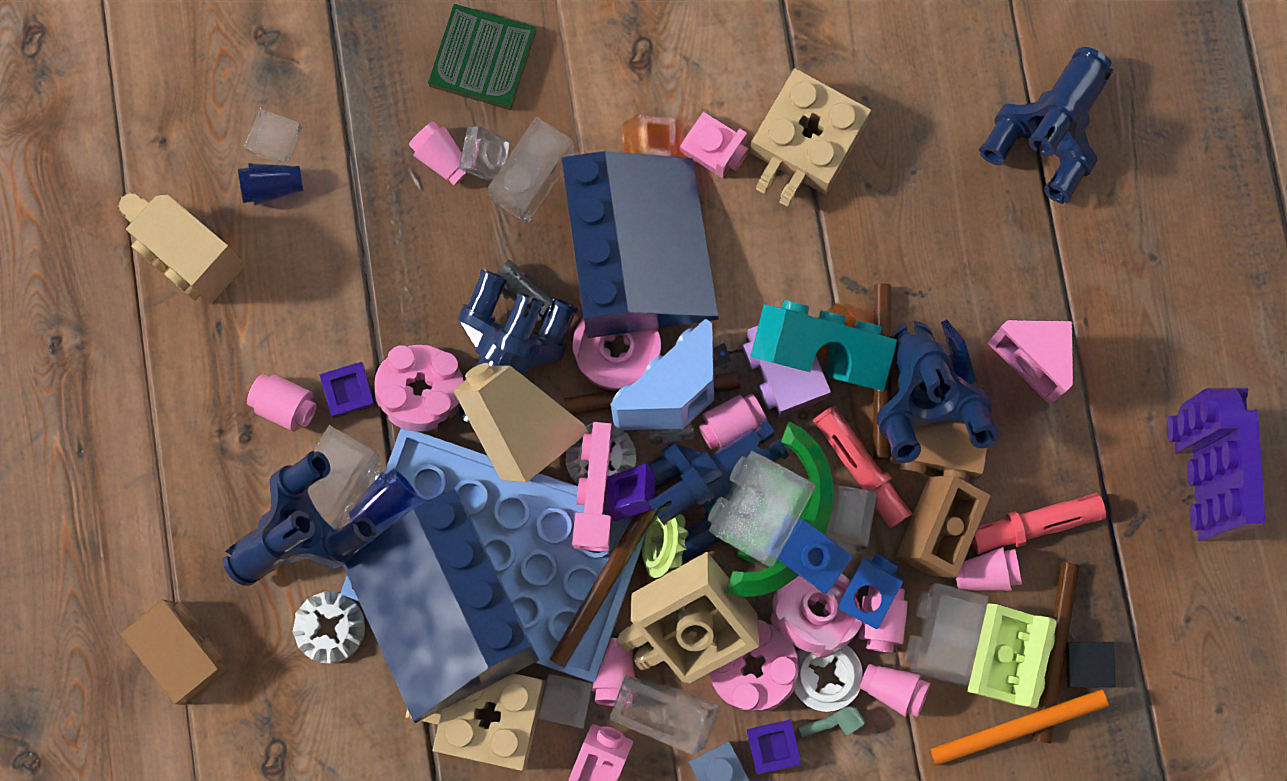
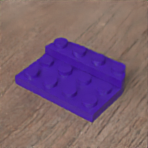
(1224, 461)

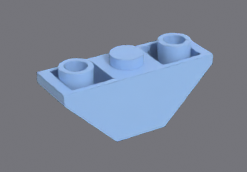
(672, 386)

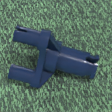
(1056, 123)
(513, 342)
(931, 394)
(705, 480)
(295, 528)

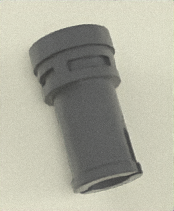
(519, 283)

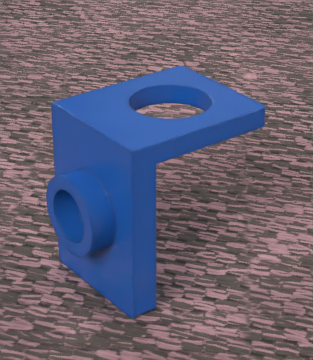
(813, 556)
(877, 573)

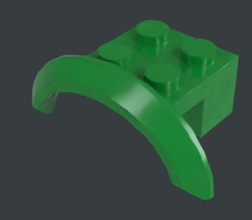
(816, 513)

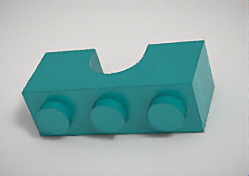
(793, 338)

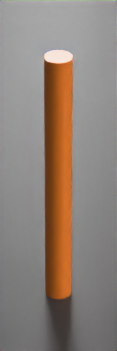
(1019, 727)

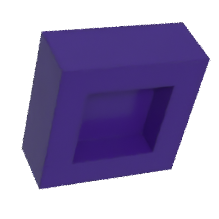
(347, 390)
(630, 492)
(773, 746)

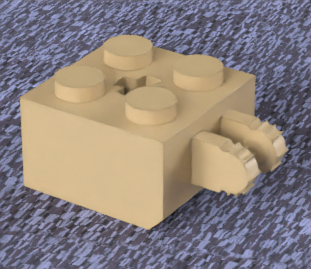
(811, 160)
(178, 241)
(690, 621)
(506, 741)

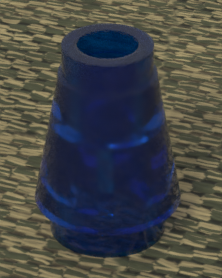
(268, 182)
(385, 498)

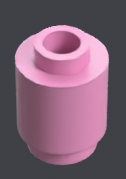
(282, 402)
(731, 420)
(892, 626)

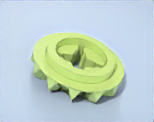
(664, 545)

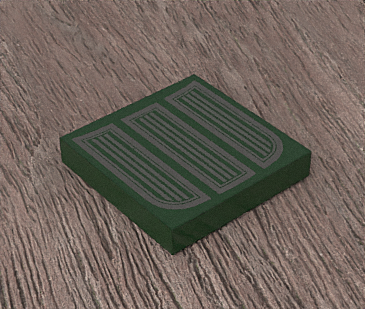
(482, 56)

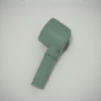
(847, 718)

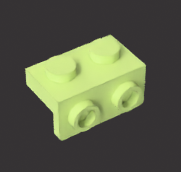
(1012, 656)

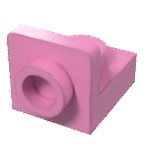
(715, 145)
(601, 755)

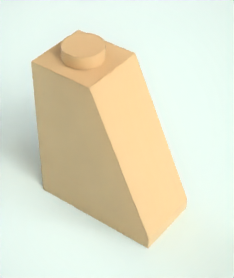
(516, 421)

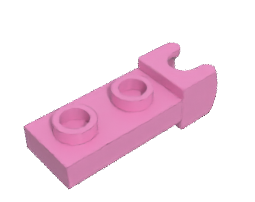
(592, 527)

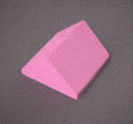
(1038, 354)

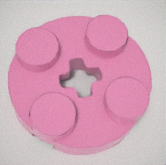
(406, 366)
(612, 372)
(807, 630)
(773, 686)

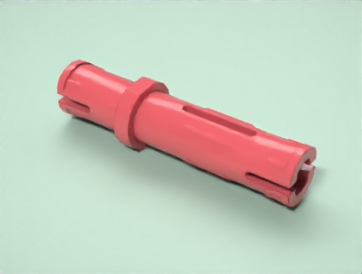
(862, 466)
(1048, 520)

